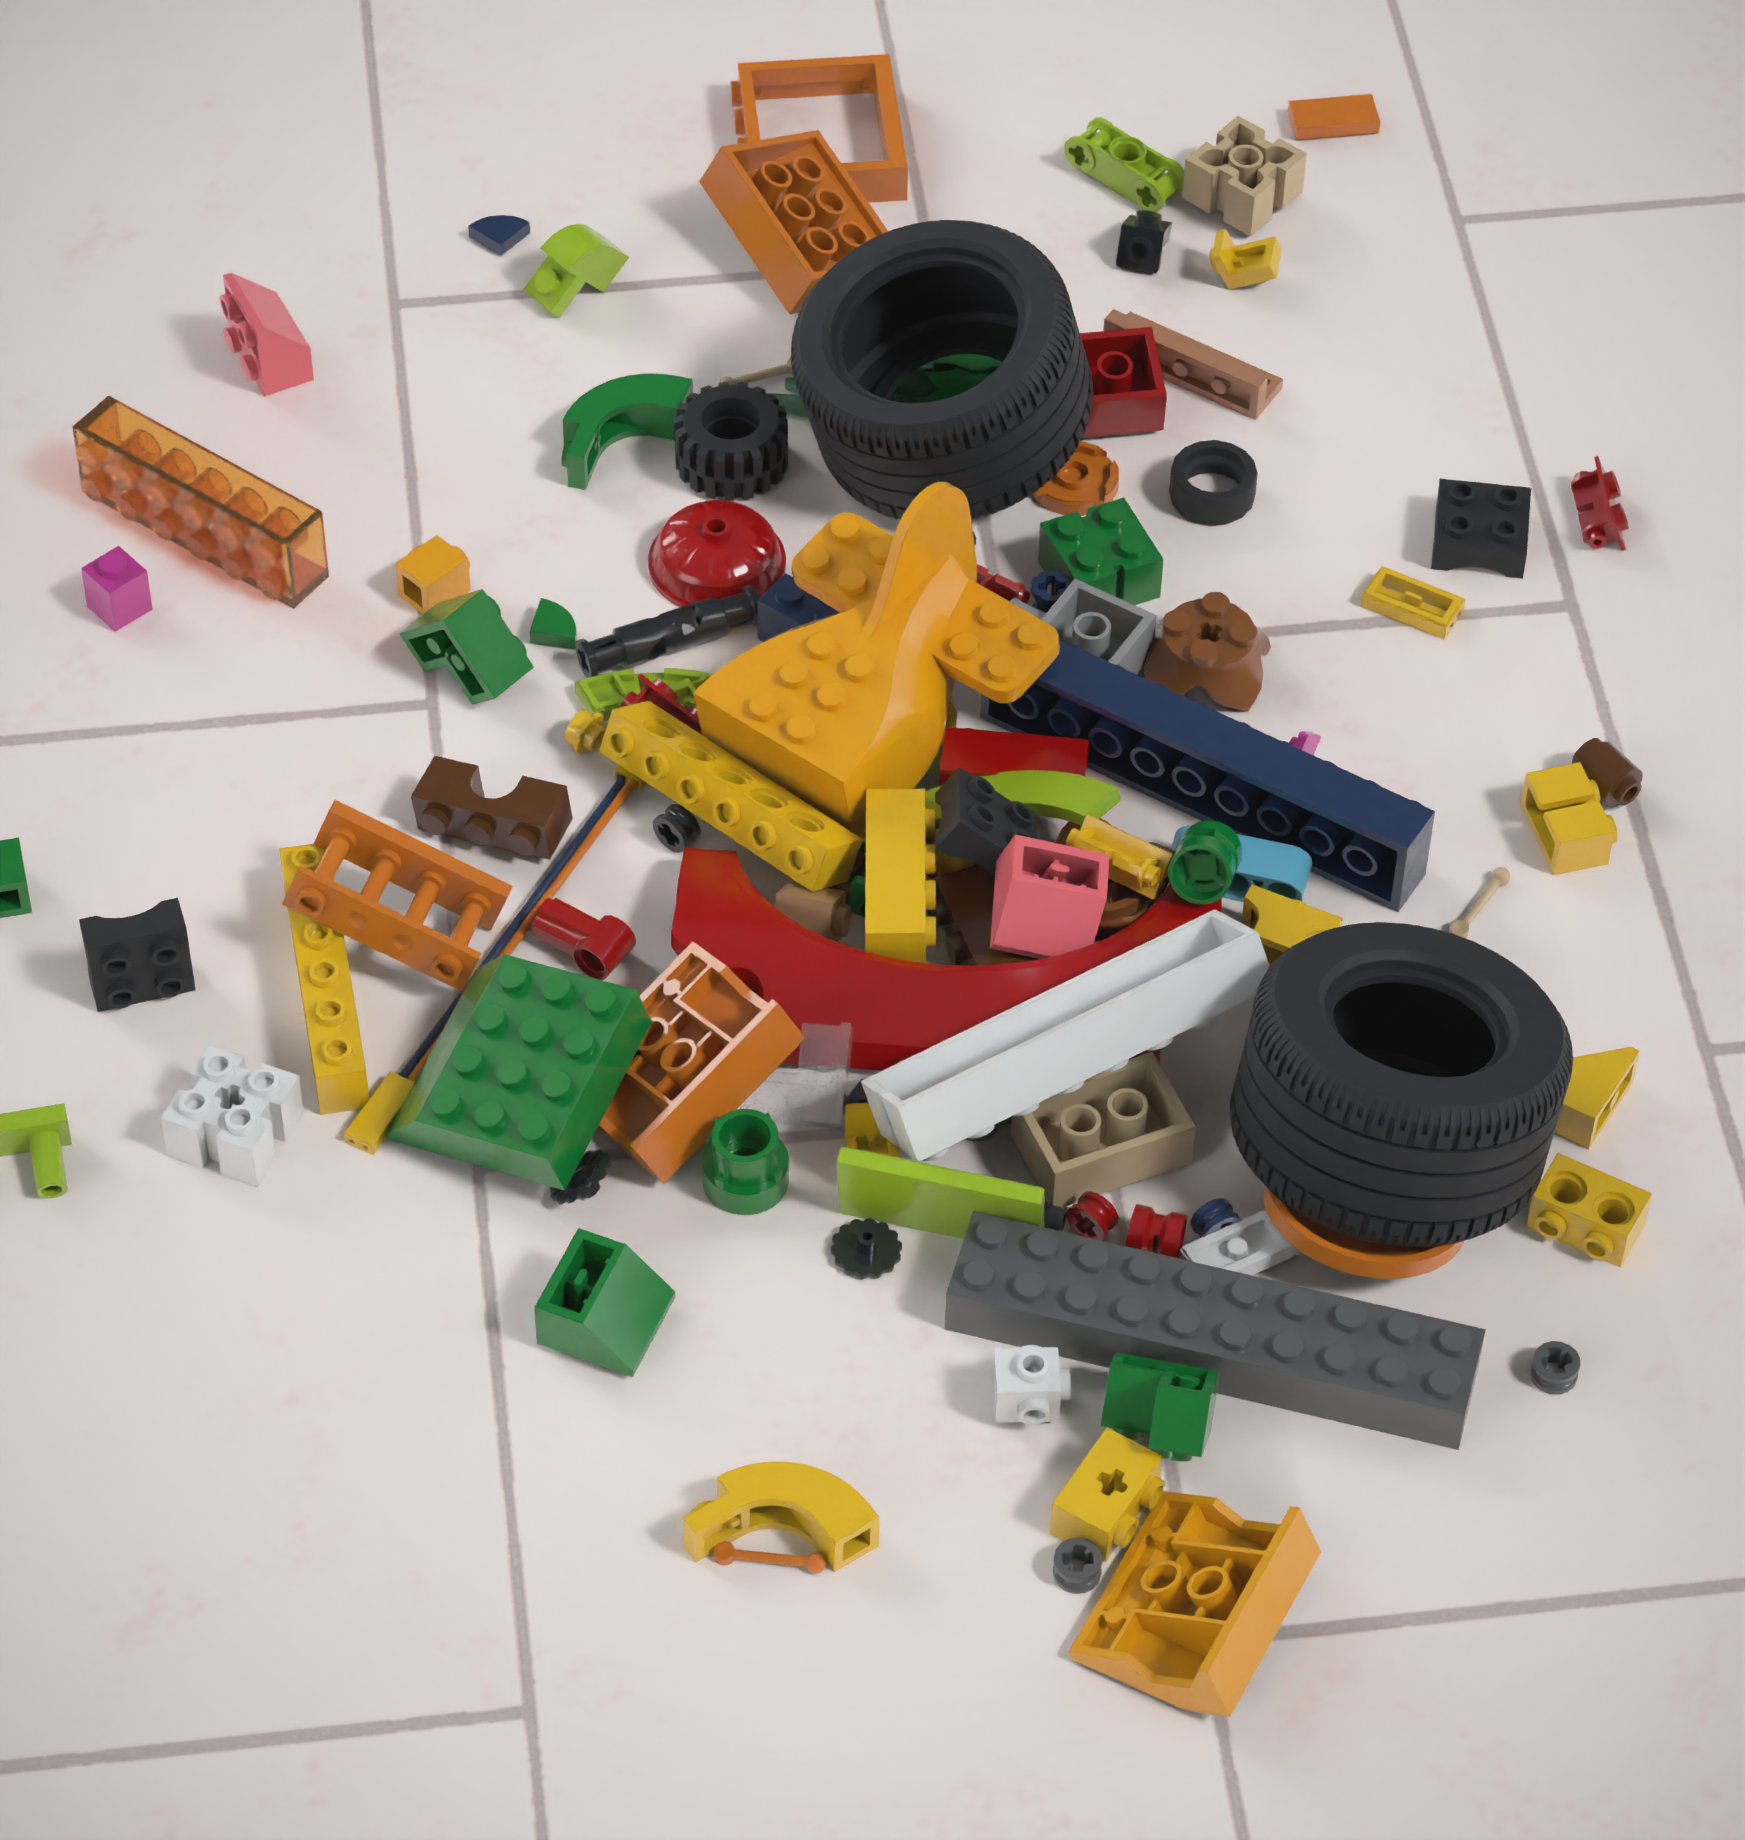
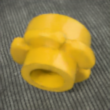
(585, 731)

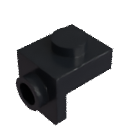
(1142, 241)

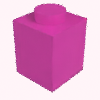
(116, 588)

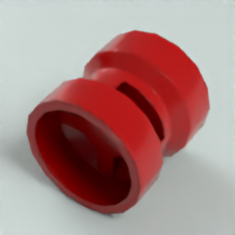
(1156, 1232)

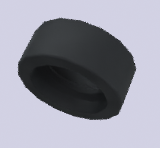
(1218, 458)

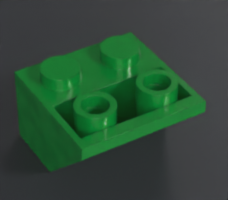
(602, 1304)

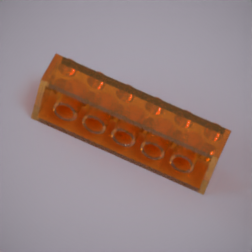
(201, 502)

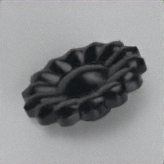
(585, 1179)
(866, 1248)

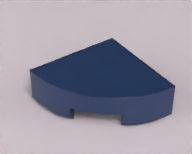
(499, 232)

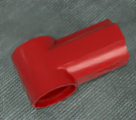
(592, 943)

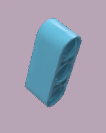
(1266, 865)

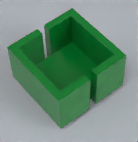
(1099, 547)

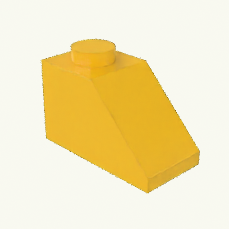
(1594, 1093)

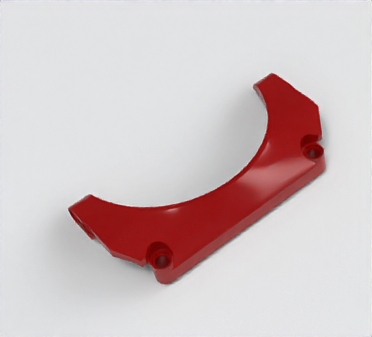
(889, 1001)

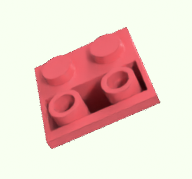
(264, 336)
(1047, 898)

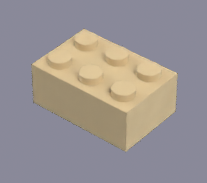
(1106, 1133)

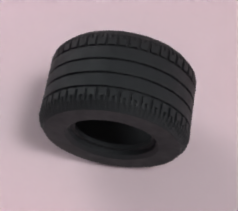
(929, 297)
(1400, 1084)

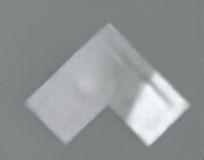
(820, 1087)

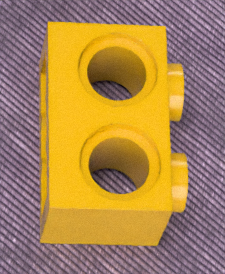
(1588, 1210)

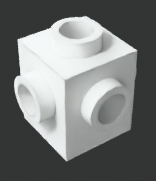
(1029, 1384)

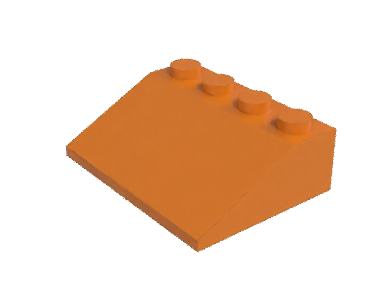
(790, 209)

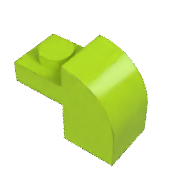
(574, 257)

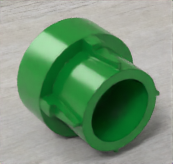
(745, 1163)

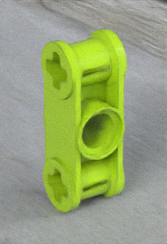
(1125, 164)

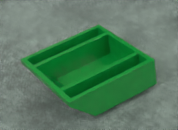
(524, 1070)

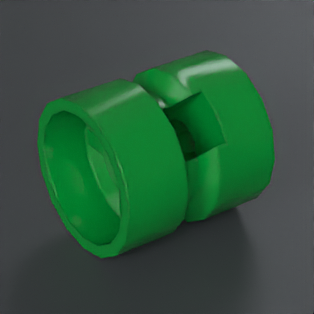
(1205, 862)

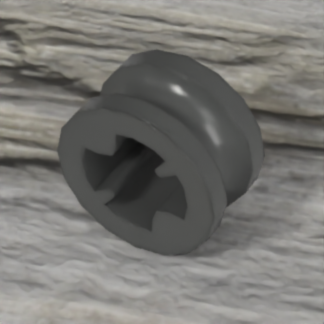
(1557, 1353)
(1077, 1581)

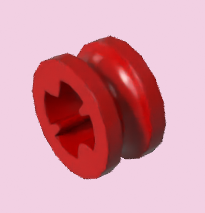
(1092, 1216)

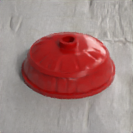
(714, 552)

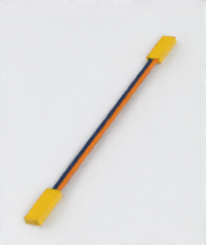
(380, 1111)

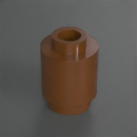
(1611, 770)

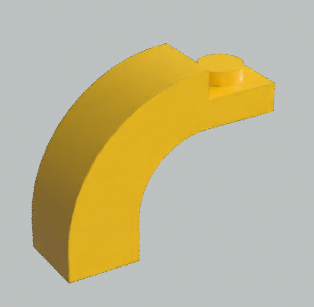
(787, 1499)

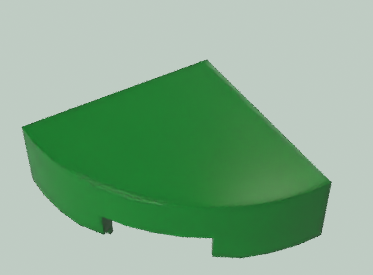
(553, 626)

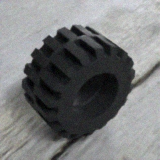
(731, 441)

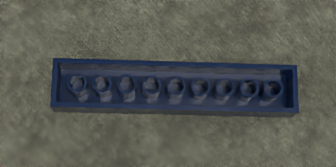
(1227, 773)

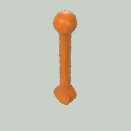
(726, 1553)

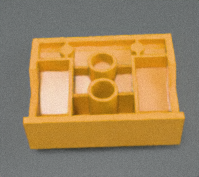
(1197, 1602)

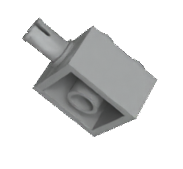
(1100, 624)

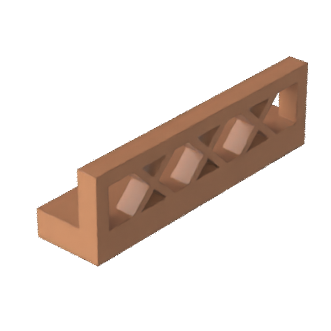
(1205, 368)

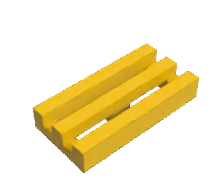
(1409, 607)

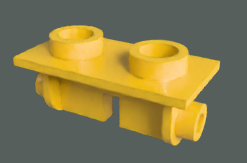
(1131, 859)

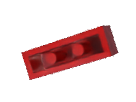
(995, 751)

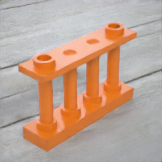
(413, 866)

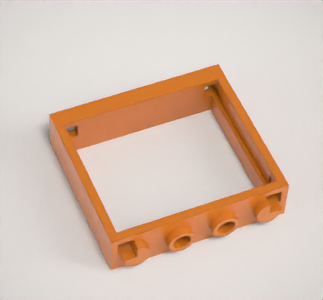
(829, 77)

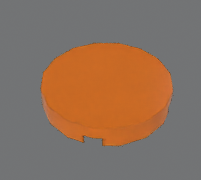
(1082, 483)

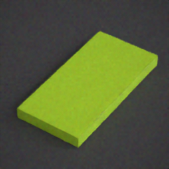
(928, 1194)

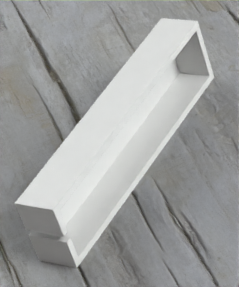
(1067, 1035)

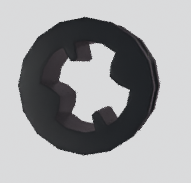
(676, 828)

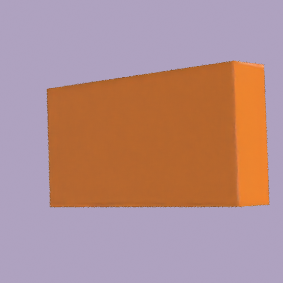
(1333, 116)

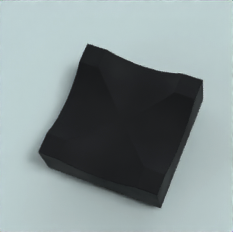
(1481, 527)
(979, 820)
(138, 956)

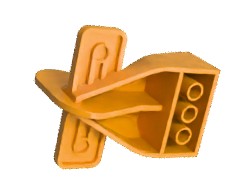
(871, 688)

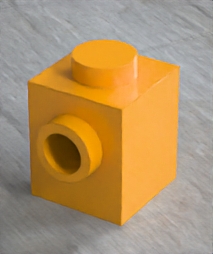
(432, 574)

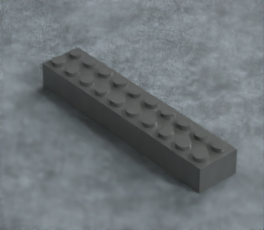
(1264, 1335)

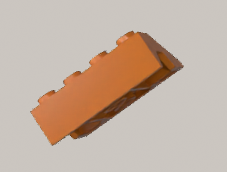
(698, 1061)

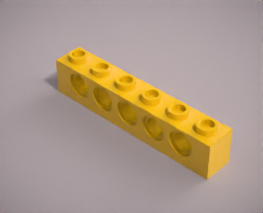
(730, 795)
(326, 999)

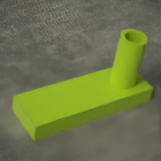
(41, 1133)

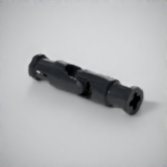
(655, 636)

